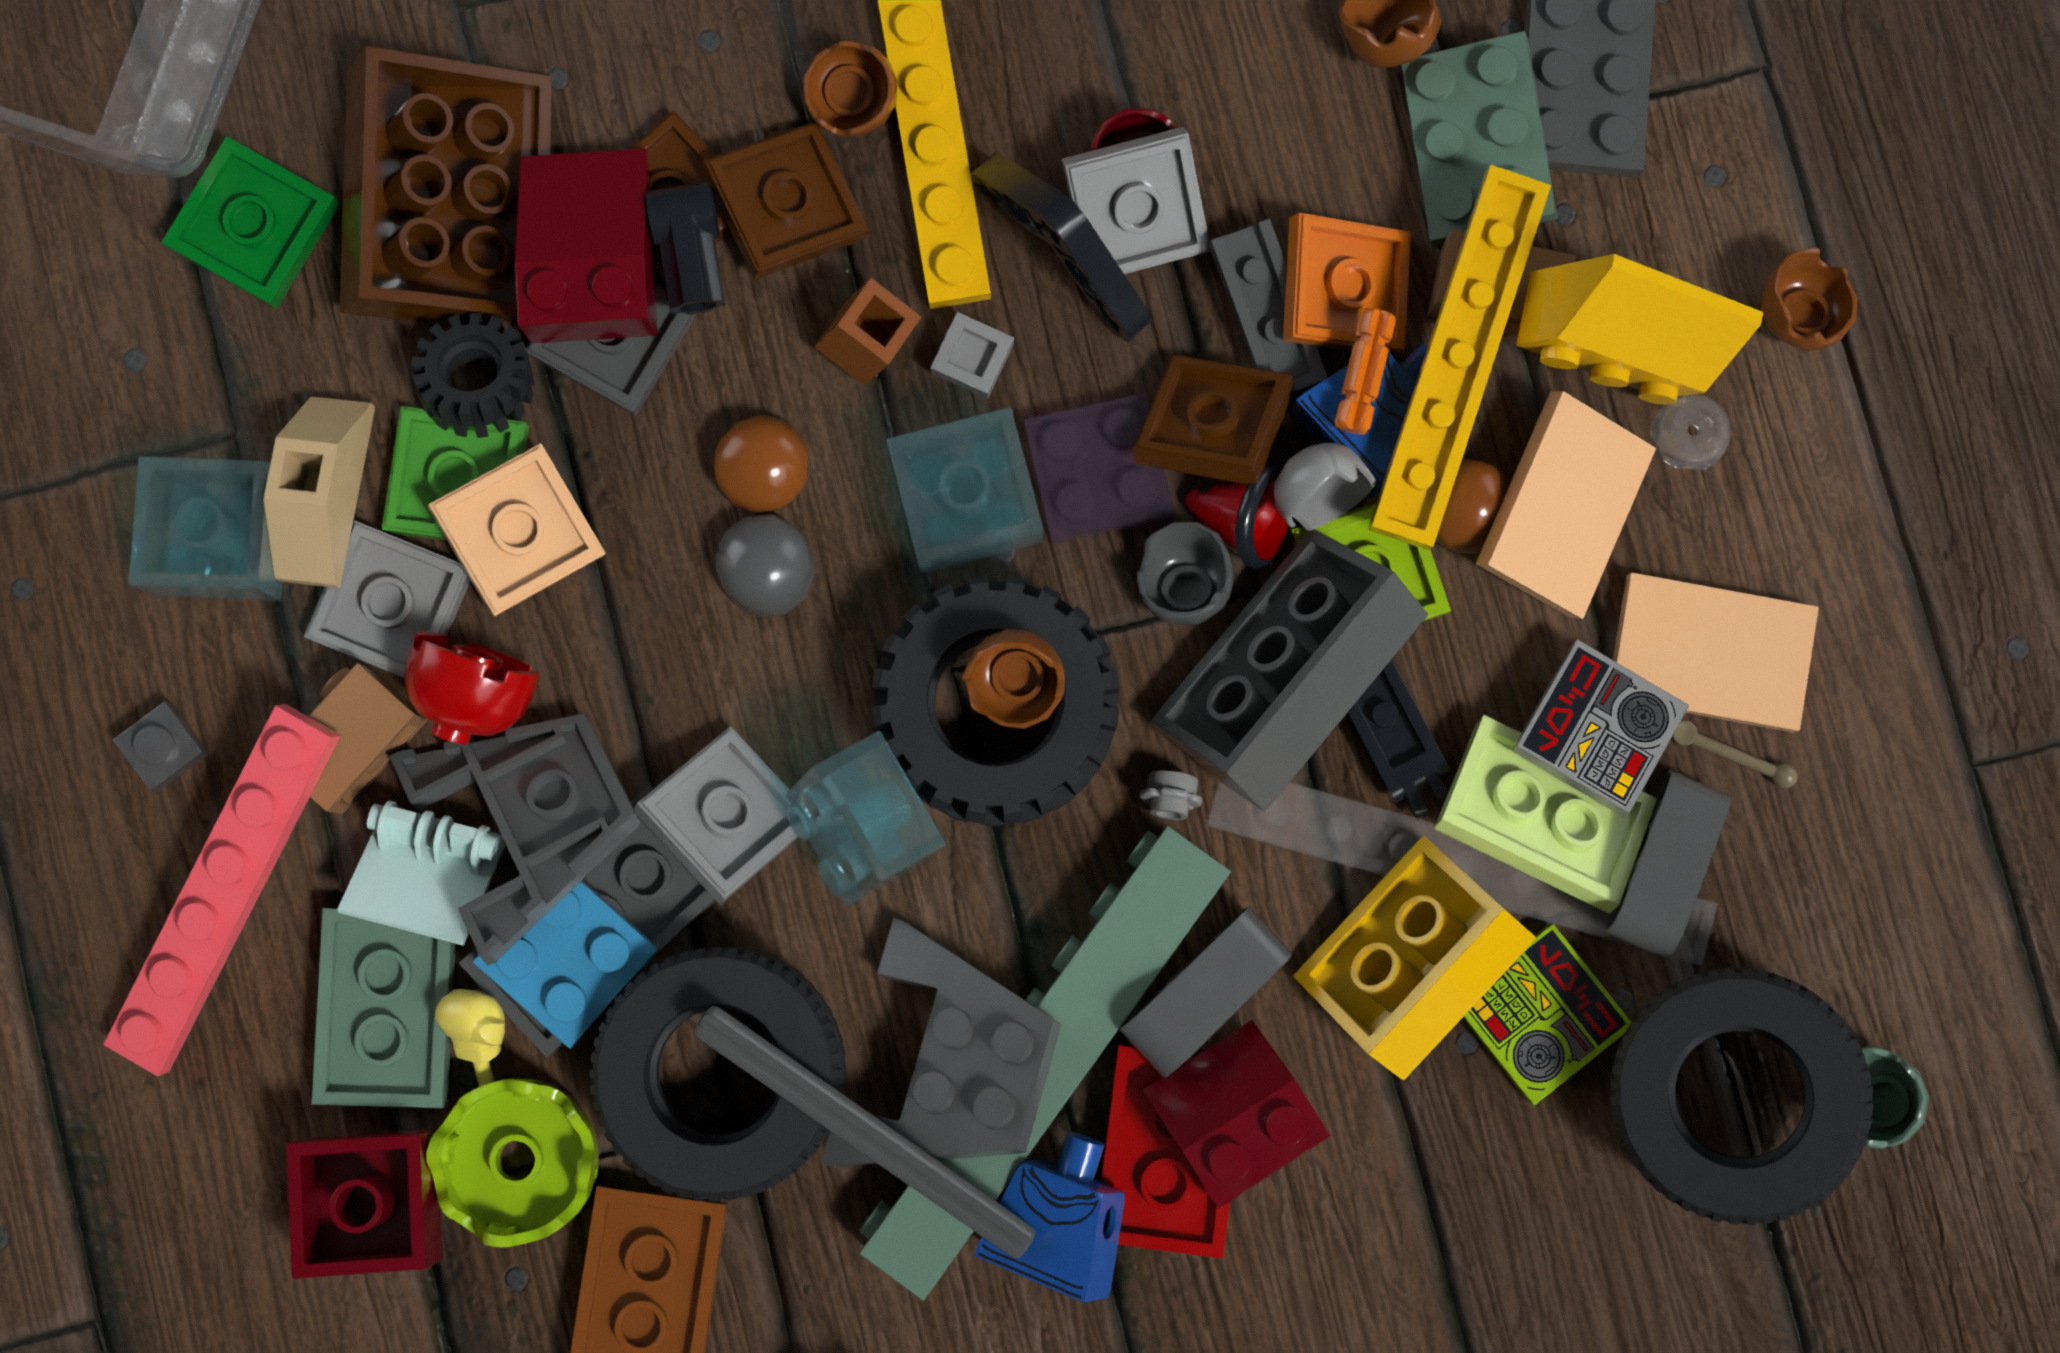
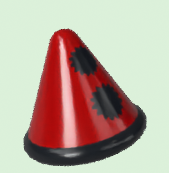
(1243, 516)

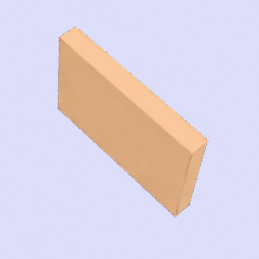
(1566, 505)
(1719, 649)

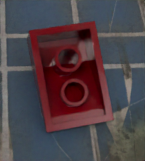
(585, 247)

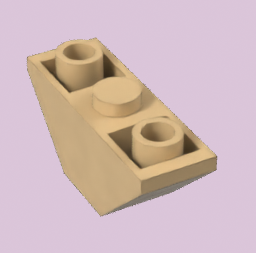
(316, 489)

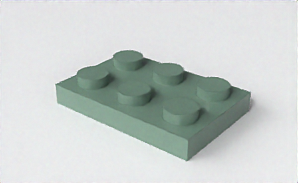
(1469, 113)
(378, 1015)

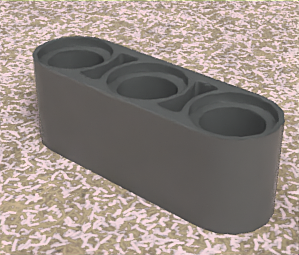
(1670, 865)
(1206, 992)

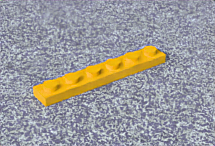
(935, 153)
(1459, 357)

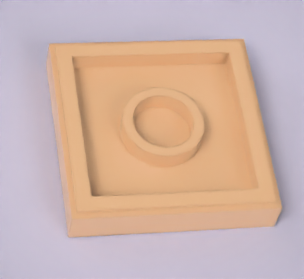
(516, 530)

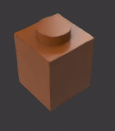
(867, 331)

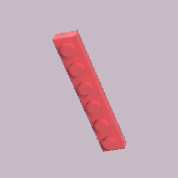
(222, 889)

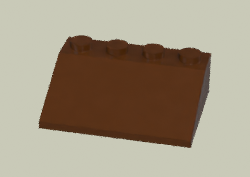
(435, 184)

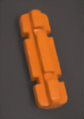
(1365, 371)

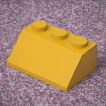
(1633, 327)
(1413, 958)

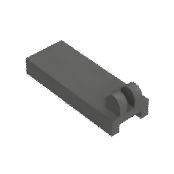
(1255, 285)

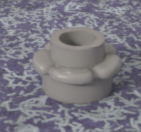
(1171, 794)

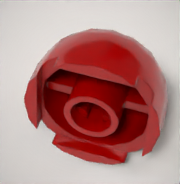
(466, 687)

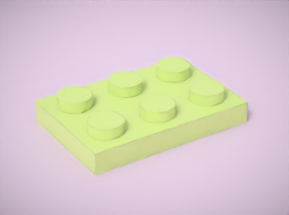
(1540, 821)

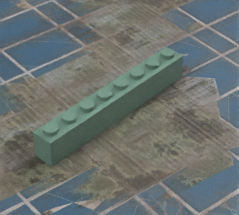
(1091, 1000)

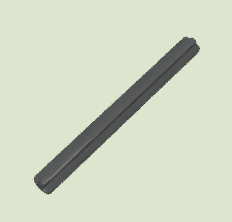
(864, 1132)

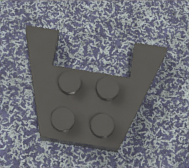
(552, 805)
(977, 1061)

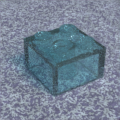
(965, 490)
(202, 530)
(862, 819)

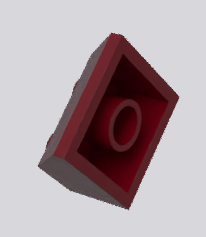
(1236, 1113)

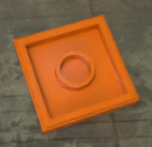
(1339, 272)

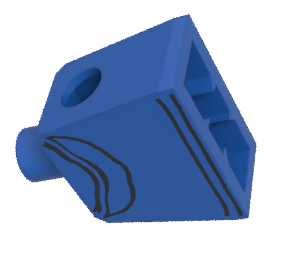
(1319, 405)
(1073, 1222)

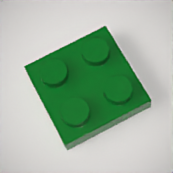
(251, 222)

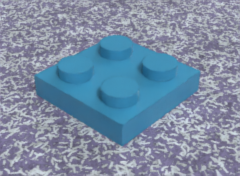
(572, 963)

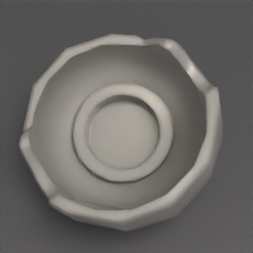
(1321, 485)

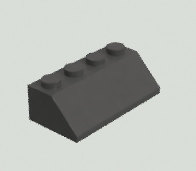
(1290, 667)

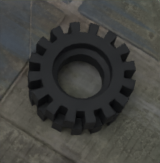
(468, 344)

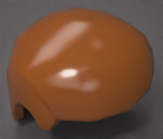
(1389, 30)
(850, 89)
(1808, 301)
(761, 463)
(1472, 506)
(1014, 678)

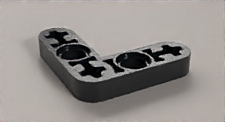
(1065, 227)

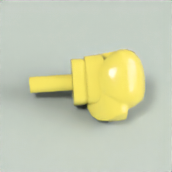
(475, 1027)

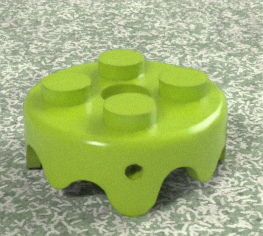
(469, 1171)

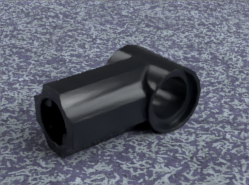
(685, 231)

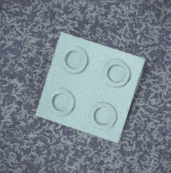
(421, 872)

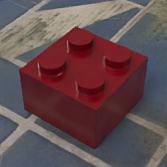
(362, 1204)

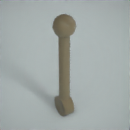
(1783, 775)

